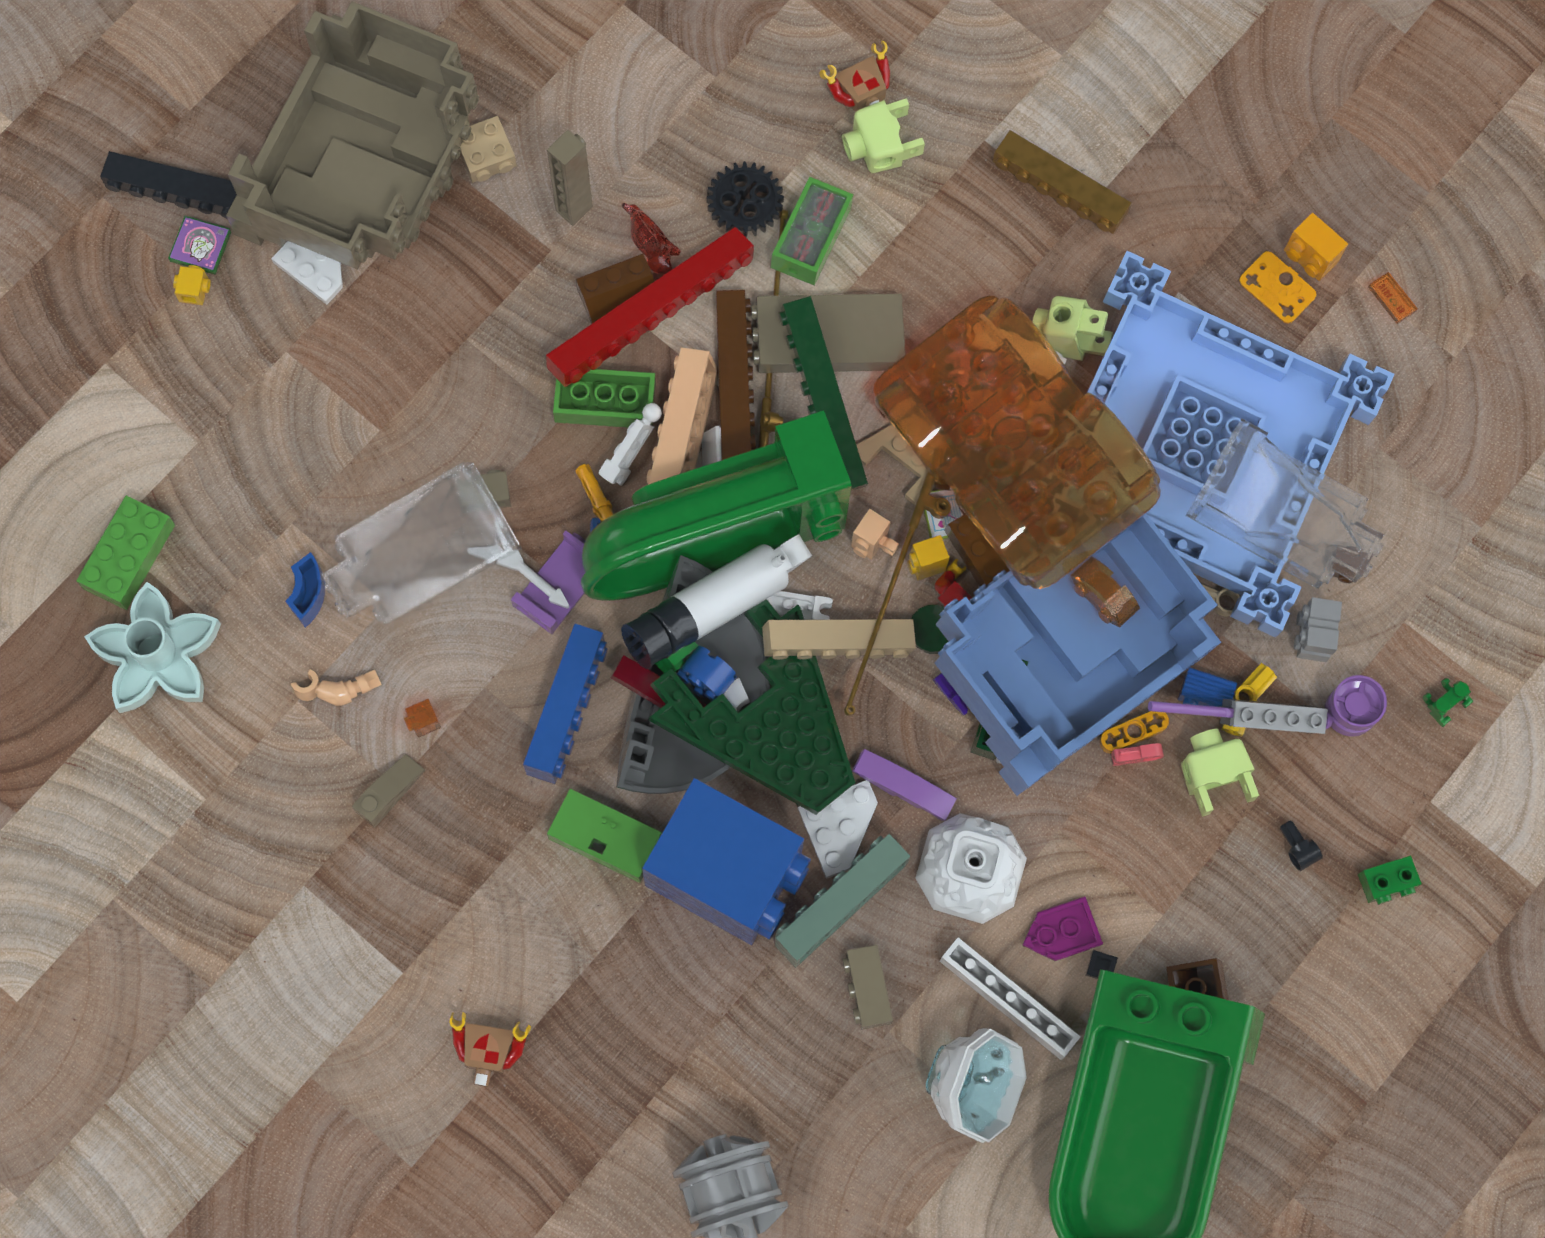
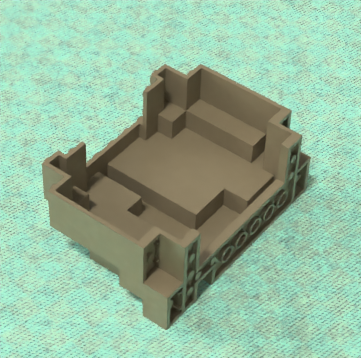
(358, 141)

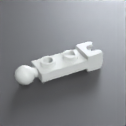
(617, 468)
(810, 605)

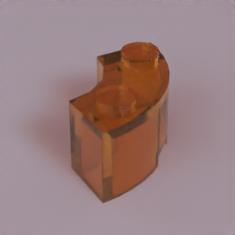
(1112, 602)

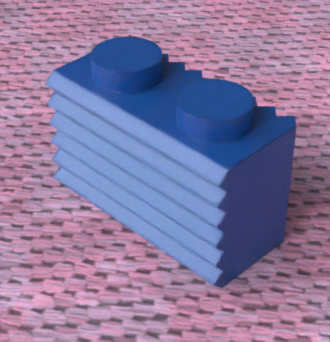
(1205, 689)

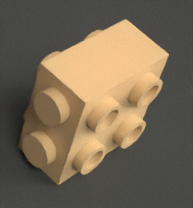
(487, 150)

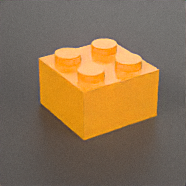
(1315, 247)

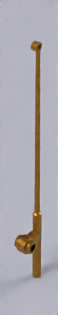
(771, 419)
(924, 502)

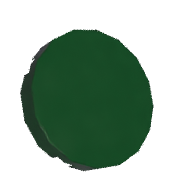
(927, 634)

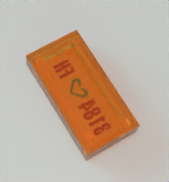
(1392, 298)

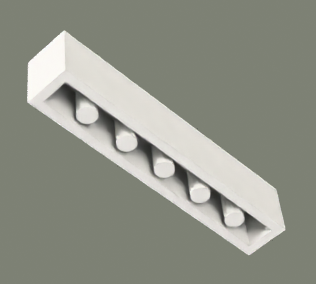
(1009, 999)

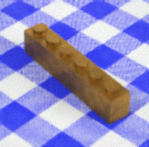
(1061, 182)

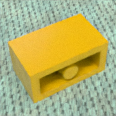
(928, 558)

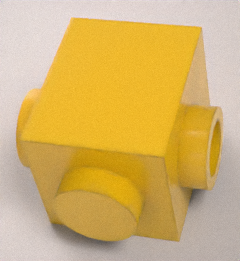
(191, 285)

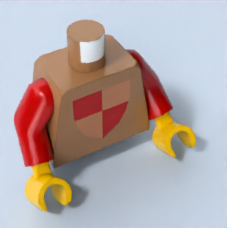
(861, 83)
(487, 1047)

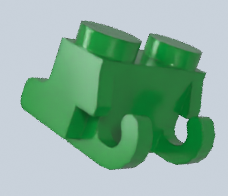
(1448, 700)

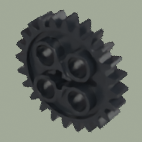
(726, 190)

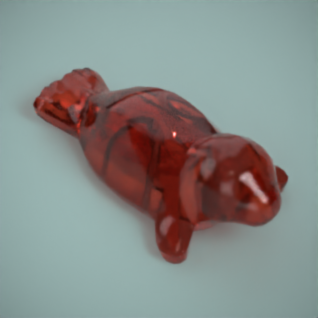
(651, 240)

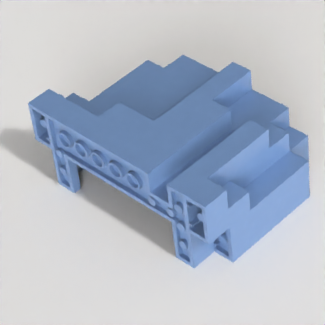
(1078, 667)

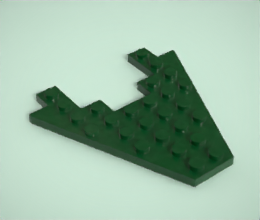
(780, 739)

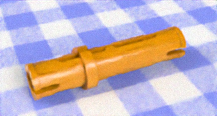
(601, 506)

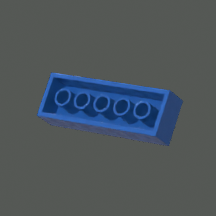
(565, 704)

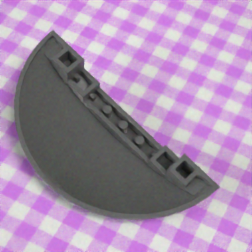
(656, 759)

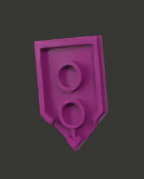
(1063, 931)

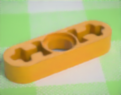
(1147, 717)

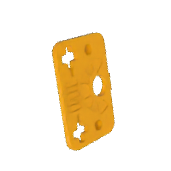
(1273, 292)

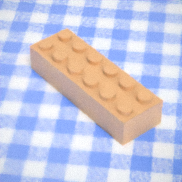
(684, 415)

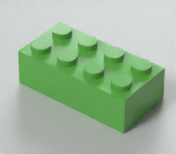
(604, 398)
(126, 552)

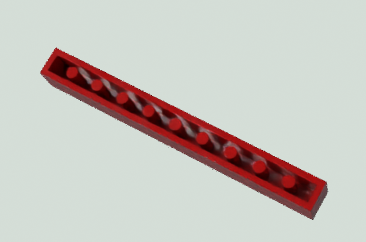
(649, 307)

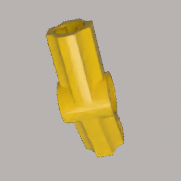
(1254, 687)

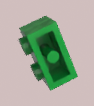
(1389, 880)

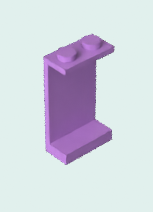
(562, 572)

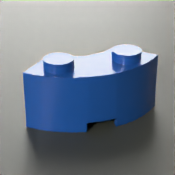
(308, 590)

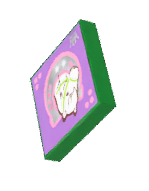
(199, 244)

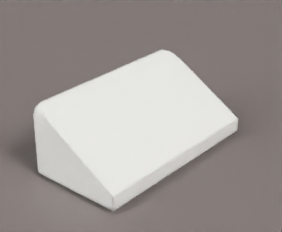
(711, 446)

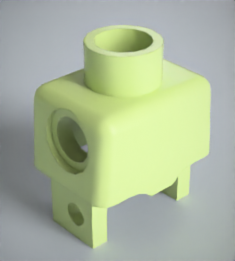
(877, 137)
(1072, 317)
(1215, 765)

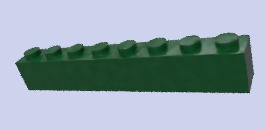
(820, 380)

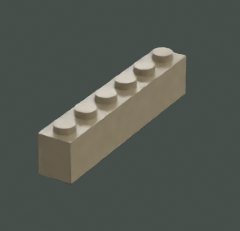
(570, 177)

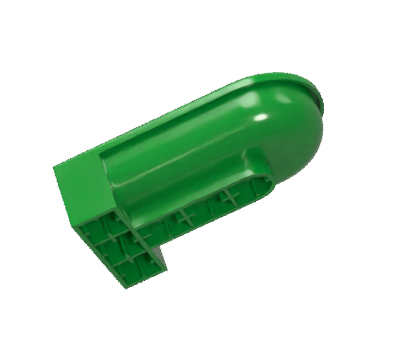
(722, 512)
(1149, 1110)

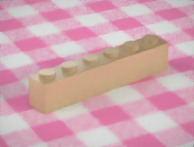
(837, 637)

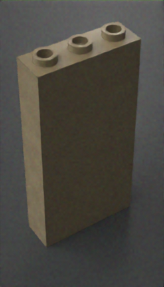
(858, 331)

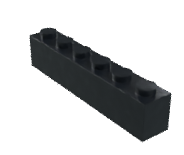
(168, 184)

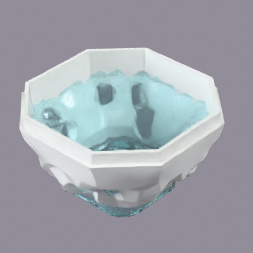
(977, 1083)

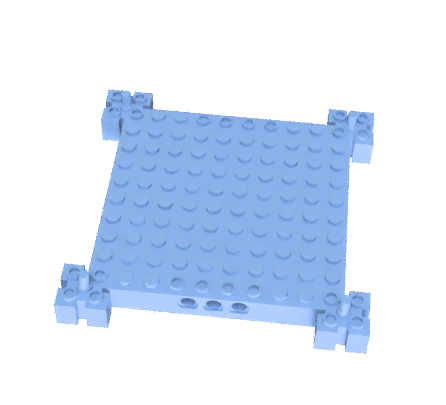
(1180, 392)

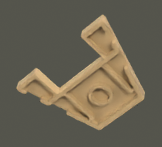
(896, 446)

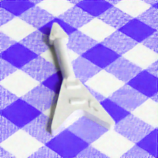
(516, 563)

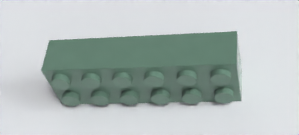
(841, 901)

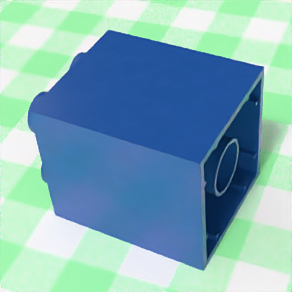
(726, 863)

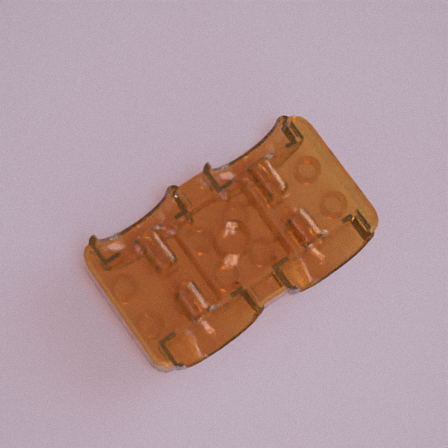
(1018, 441)

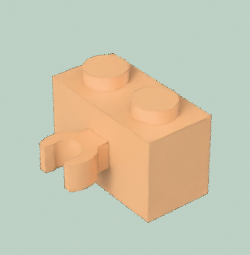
(872, 535)

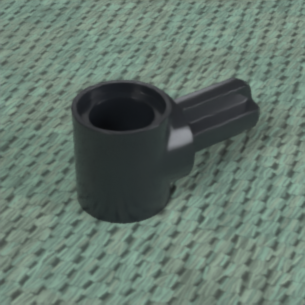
(1302, 852)

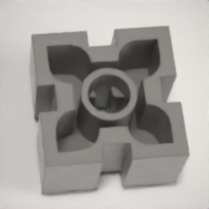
(1318, 629)

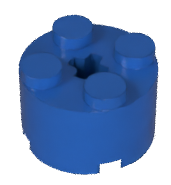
(707, 674)

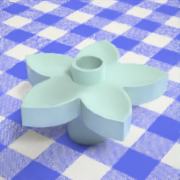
(154, 651)

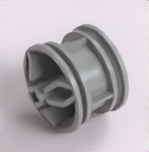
(730, 1188)

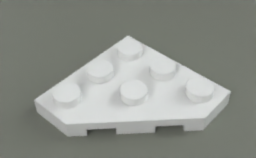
(312, 270)
(840, 827)

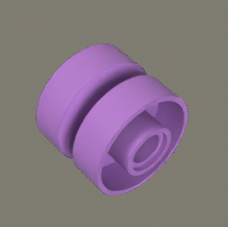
(1356, 705)

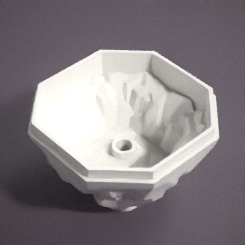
(968, 890)

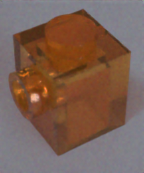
(421, 718)

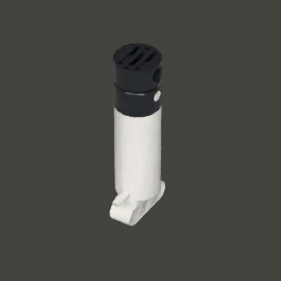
(712, 601)

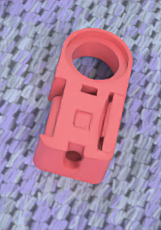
(1137, 754)

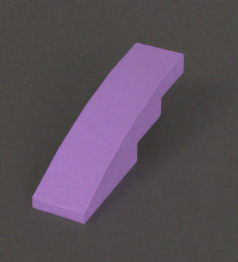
(904, 784)

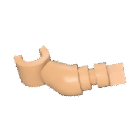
(336, 692)

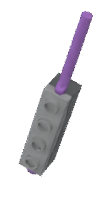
(1256, 714)

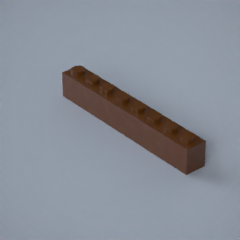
(734, 373)

